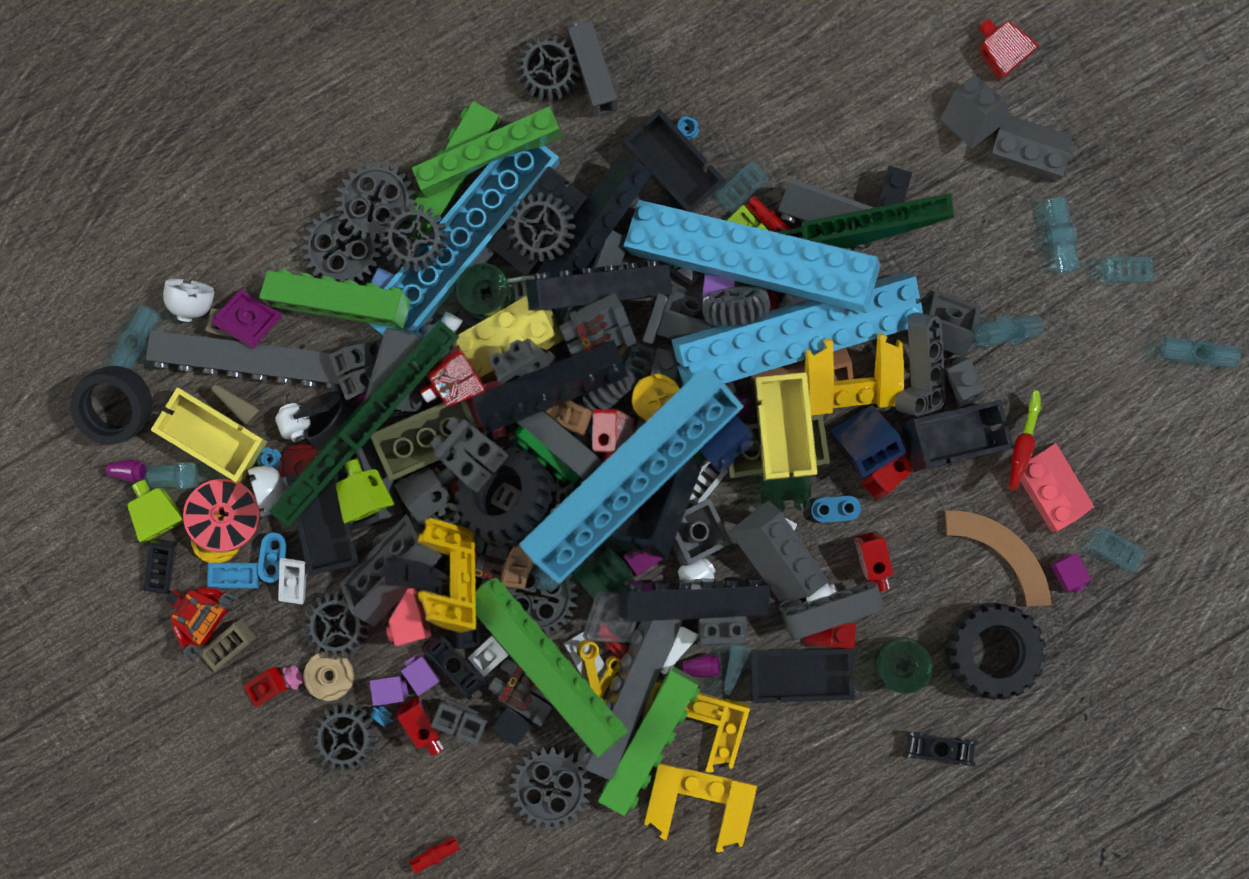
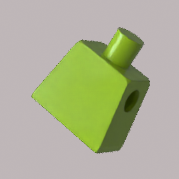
(361, 493)
(153, 512)

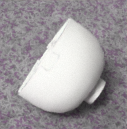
(187, 299)
(267, 486)

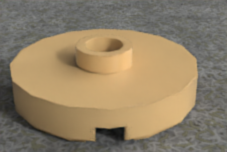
(326, 689)

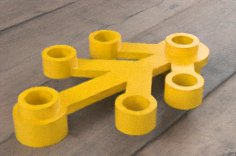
(589, 661)

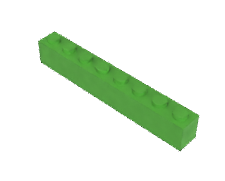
(548, 667)

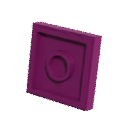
(246, 318)

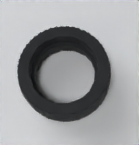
(91, 424)

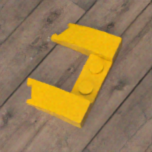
(879, 390)
(459, 610)
(726, 713)
(734, 793)

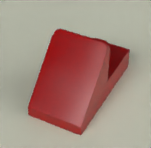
(837, 636)
(265, 686)

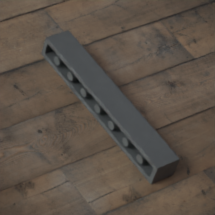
(239, 359)
(632, 688)

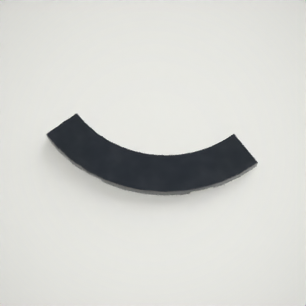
(431, 580)

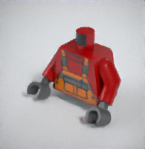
(198, 616)

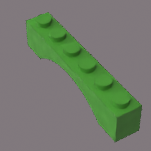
(455, 164)

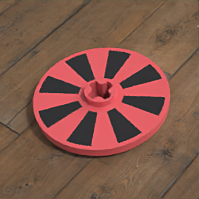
(235, 528)

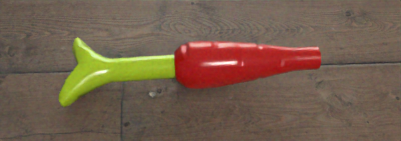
(1025, 443)

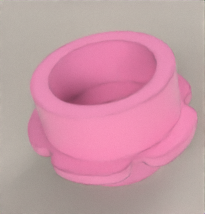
(292, 677)

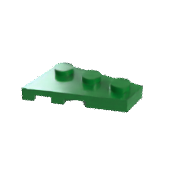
(543, 455)

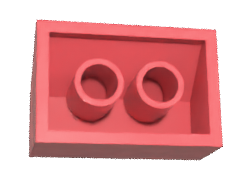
(1055, 489)
(409, 620)

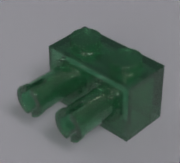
(784, 490)

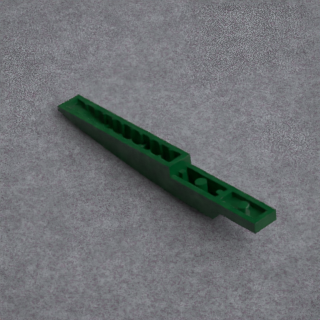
(875, 223)
(363, 423)

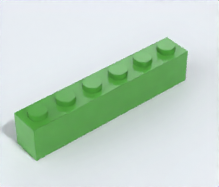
(475, 123)
(335, 299)
(649, 739)

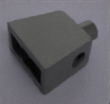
(963, 382)
(425, 491)

